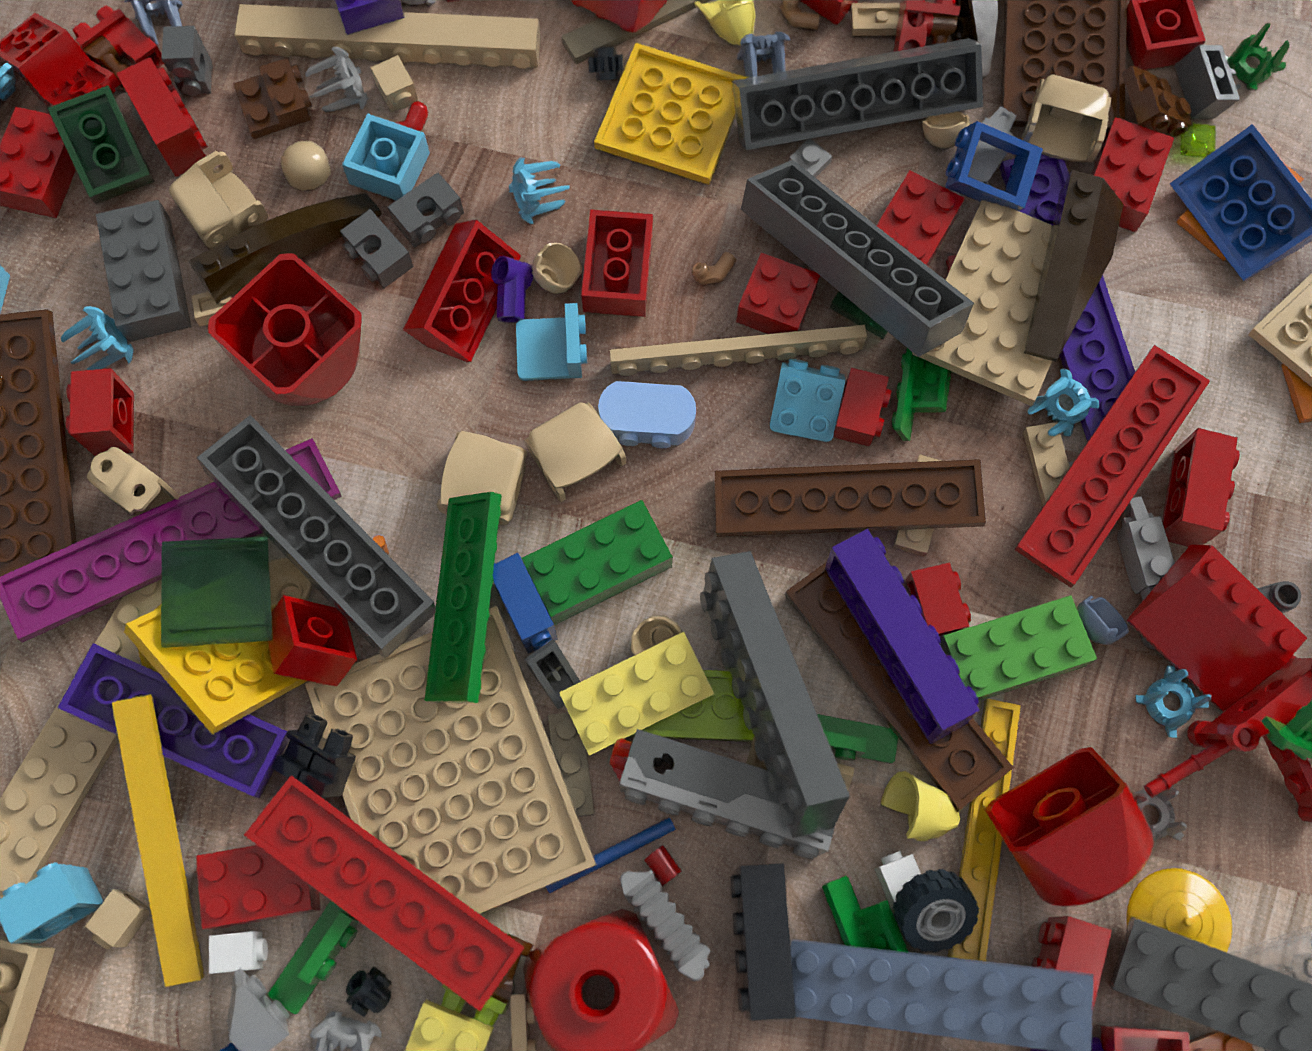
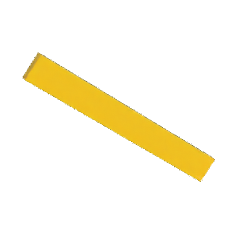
(981, 839)
(158, 840)

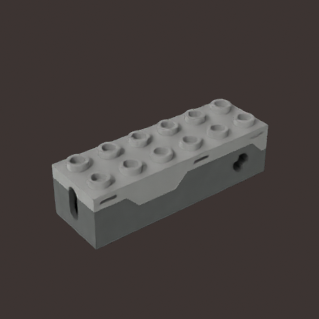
(709, 789)

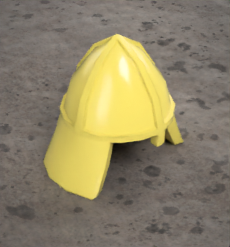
(730, 18)
(927, 807)

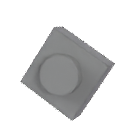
(811, 157)

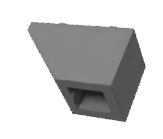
(253, 1018)

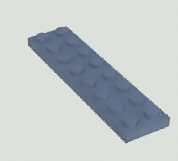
(943, 996)

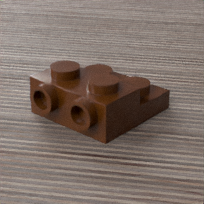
(273, 98)
(1155, 104)

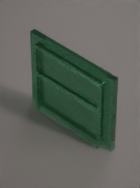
(215, 592)

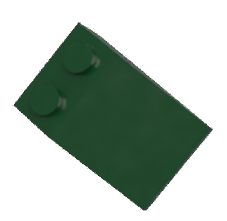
(101, 145)

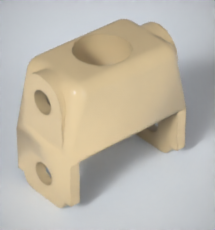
(1068, 119)
(216, 200)
(573, 447)
(481, 466)
(120, 475)

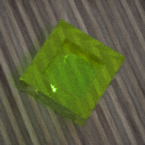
(1198, 140)

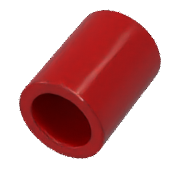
(662, 865)

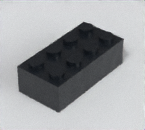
(764, 942)

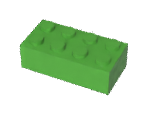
(1020, 648)

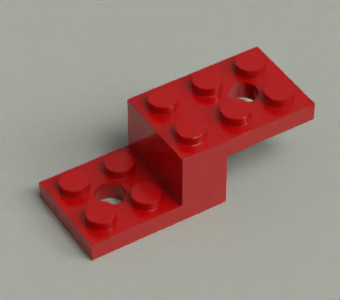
(52, 62)

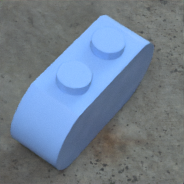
(648, 413)

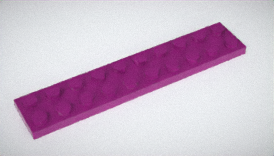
(129, 554)

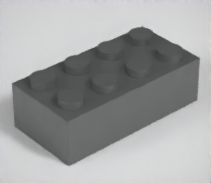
(143, 271)

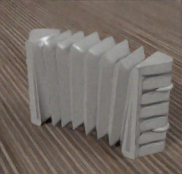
(654, 907)

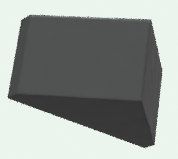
(552, 671)

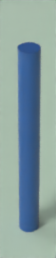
(620, 850)

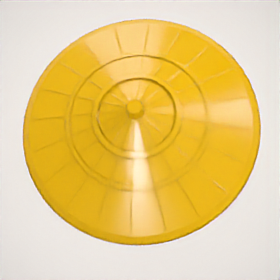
(1184, 905)

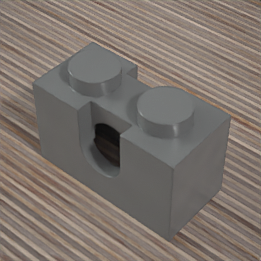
(187, 59)
(430, 196)
(370, 234)

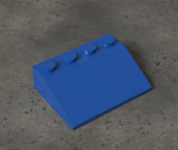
(1248, 203)

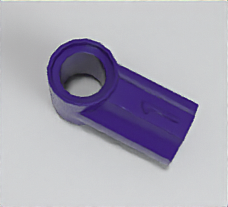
(512, 280)

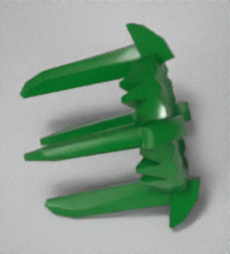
(1268, 64)

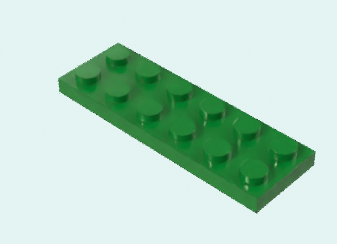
(463, 599)

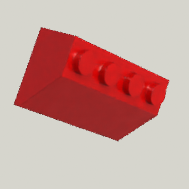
(459, 292)

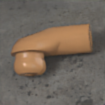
(797, 18)
(713, 274)

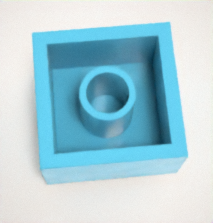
(386, 157)
(48, 903)

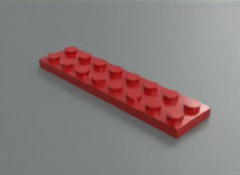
(1112, 466)
(385, 892)

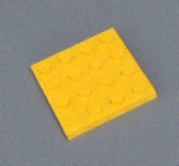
(670, 114)
(215, 679)

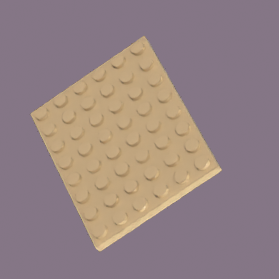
(457, 784)

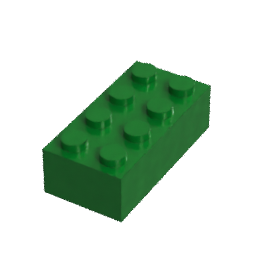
(598, 562)

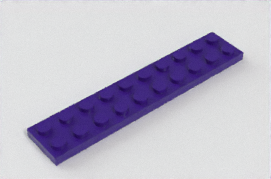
(1096, 347)

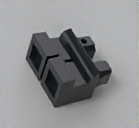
(317, 761)

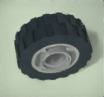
(935, 910)

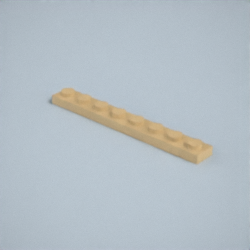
(729, 350)

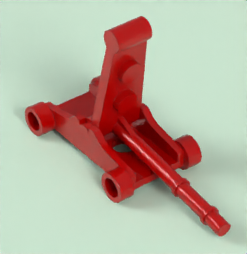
(1241, 729)

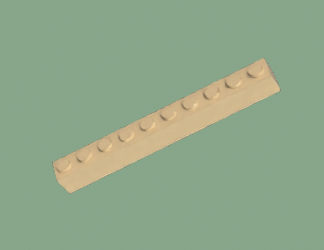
(413, 38)

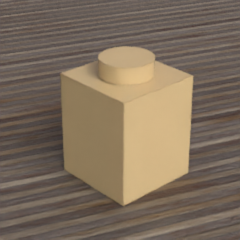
(394, 84)
(117, 919)

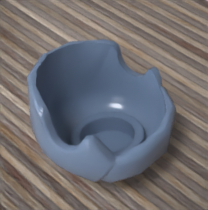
(1101, 621)

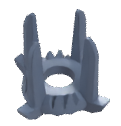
(144, 8)
(761, 46)

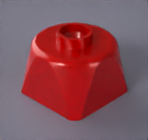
(290, 333)
(1074, 830)
(605, 947)

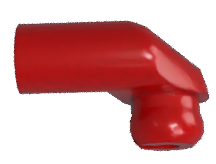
(416, 116)

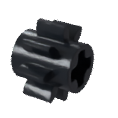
(605, 63)
(368, 991)

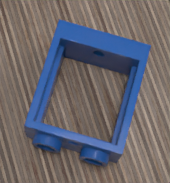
(1021, 175)
(523, 603)

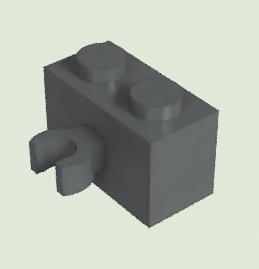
(1207, 81)

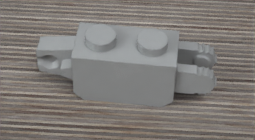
(986, 156)
(1143, 547)

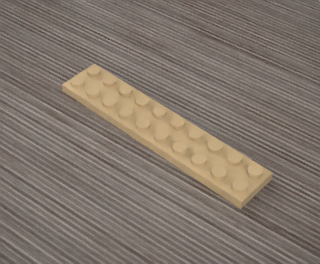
(61, 765)

